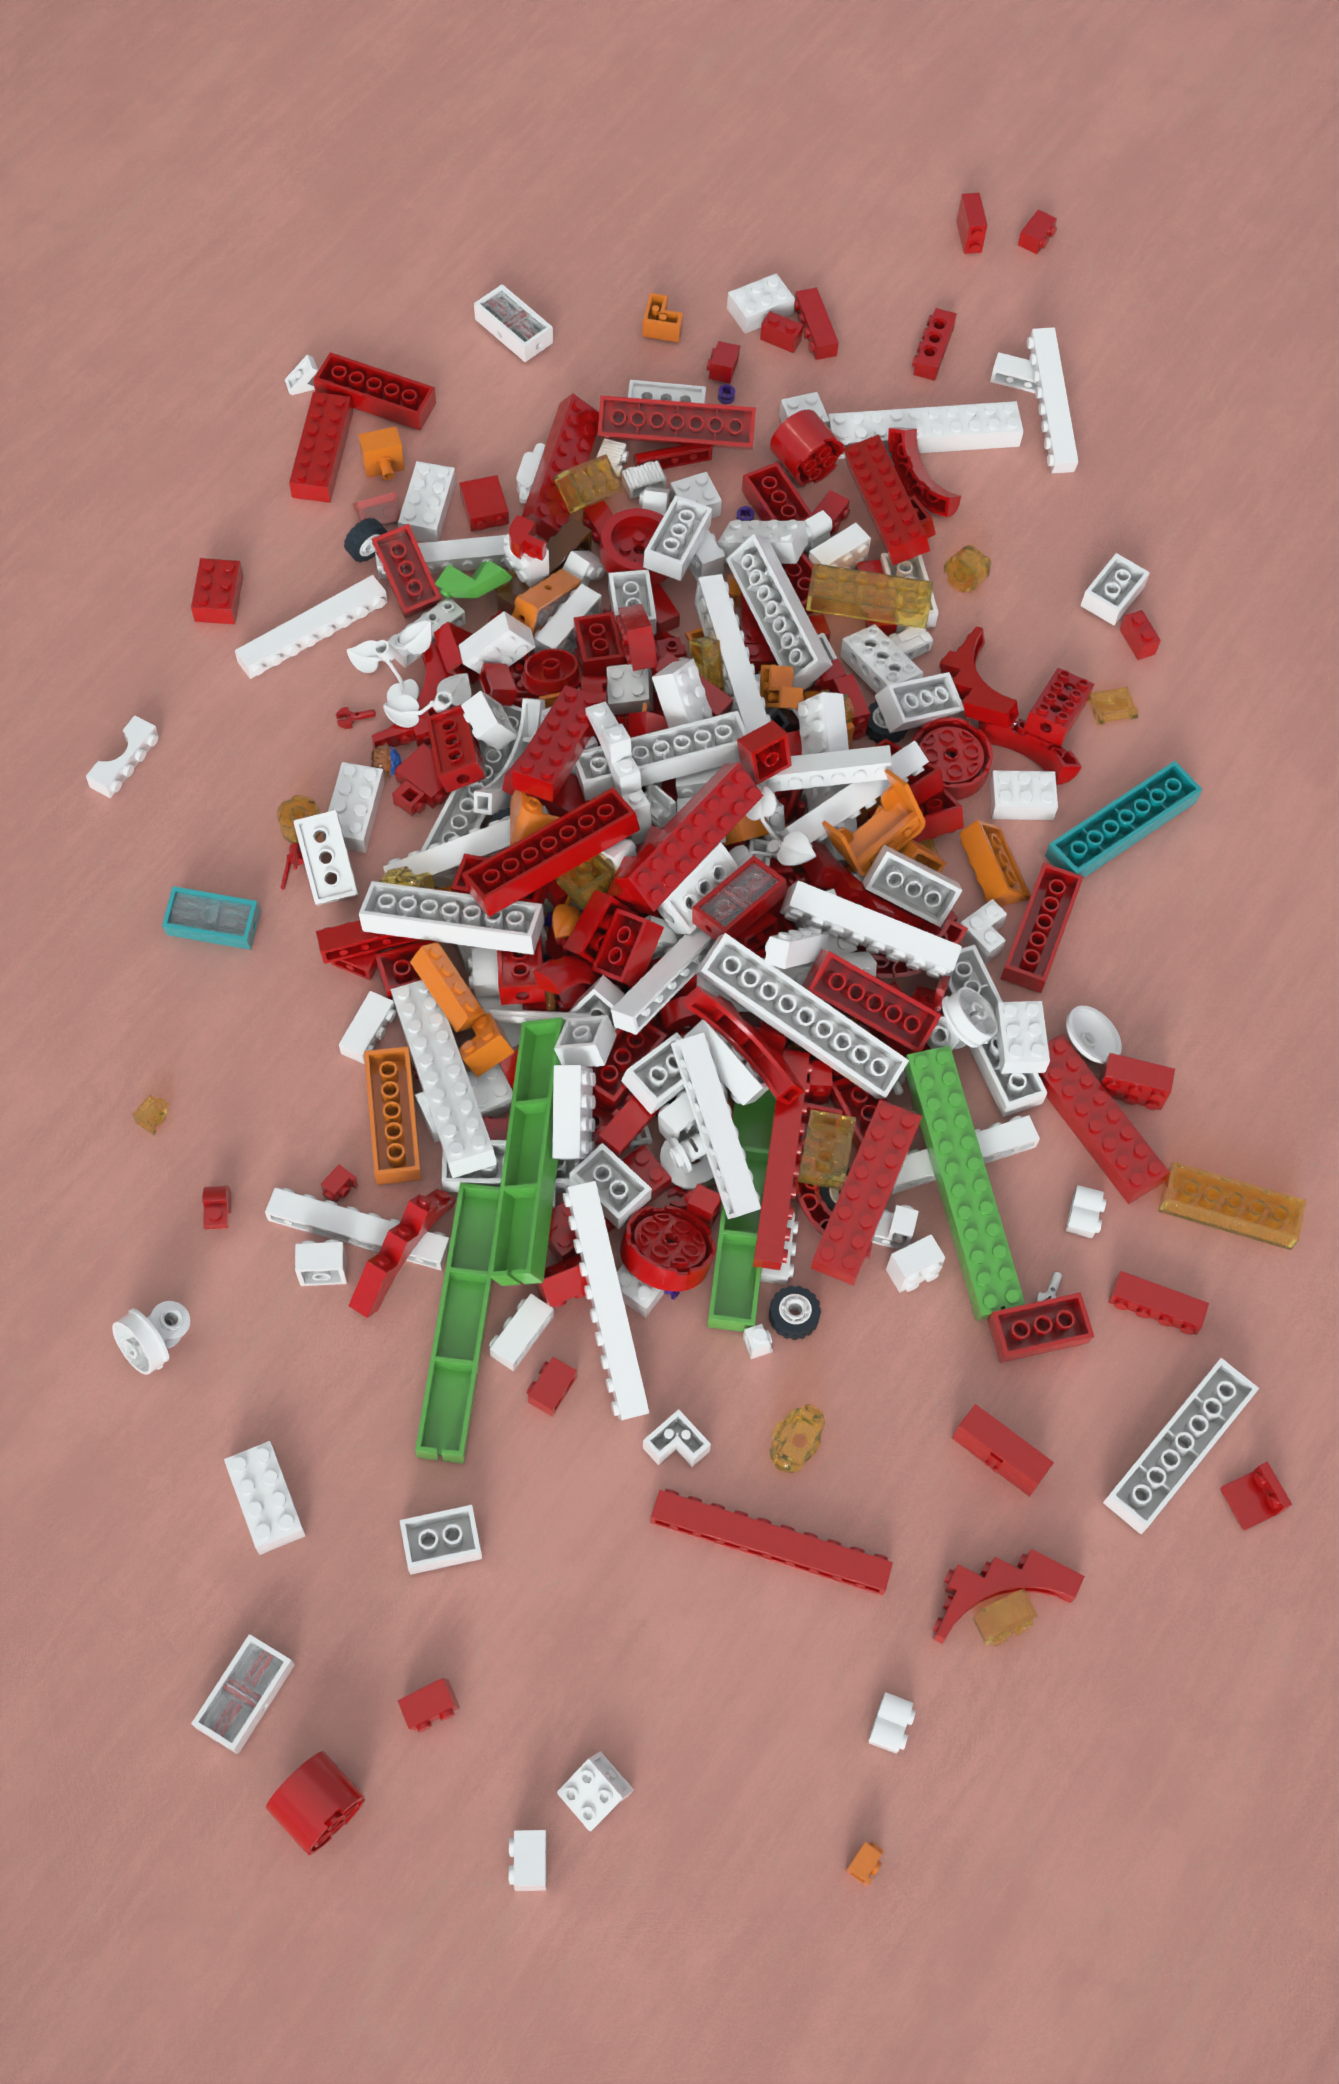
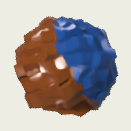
(386, 758)

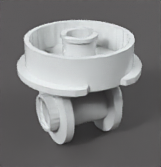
(965, 1021)
(677, 1160)
(147, 1339)

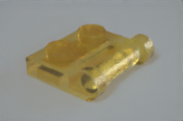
(1110, 701)

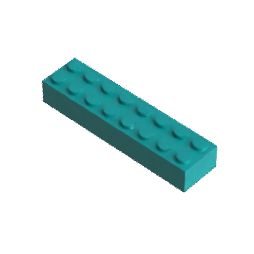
(1124, 821)

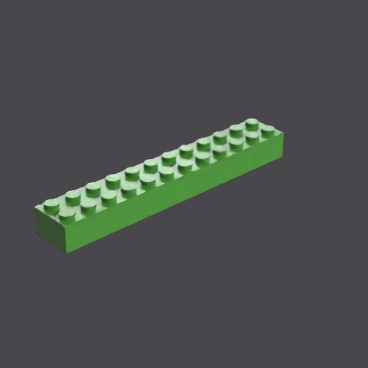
(528, 1163)
(963, 1182)
(734, 1278)
(459, 1328)

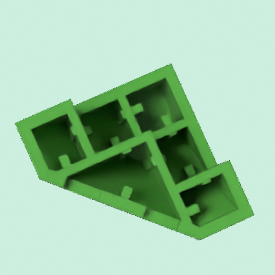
(459, 585)

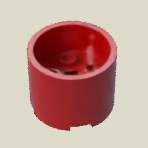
(806, 447)
(315, 1802)

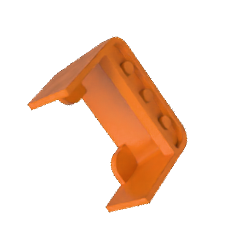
(526, 816)
(891, 826)

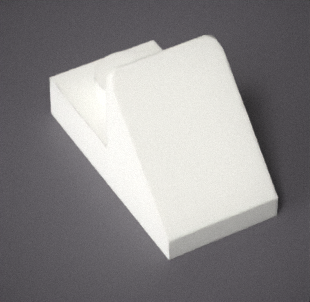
(302, 377)

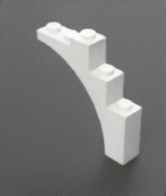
(624, 771)
(492, 797)

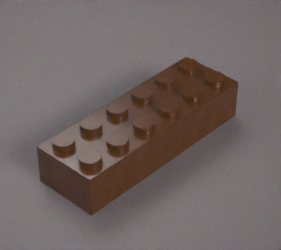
(571, 537)

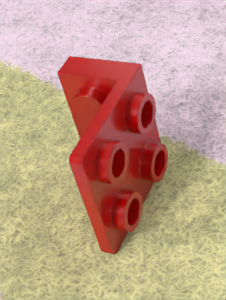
(1256, 1496)

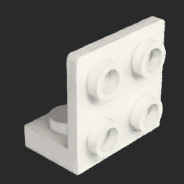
(594, 1790)

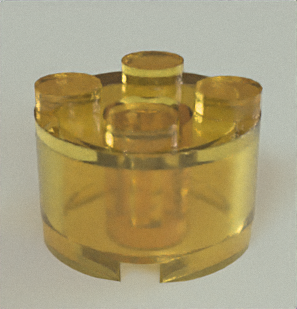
(967, 569)
(295, 809)

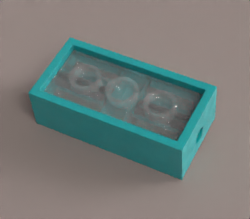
(211, 918)

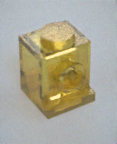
(151, 1113)

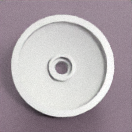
(1092, 1034)

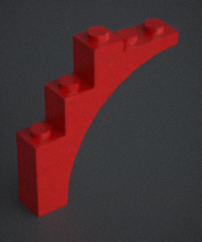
(435, 673)
(978, 698)
(830, 874)
(747, 1041)
(398, 1244)
(1035, 1574)

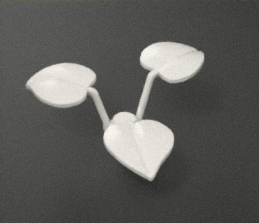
(369, 653)
(450, 691)
(795, 846)

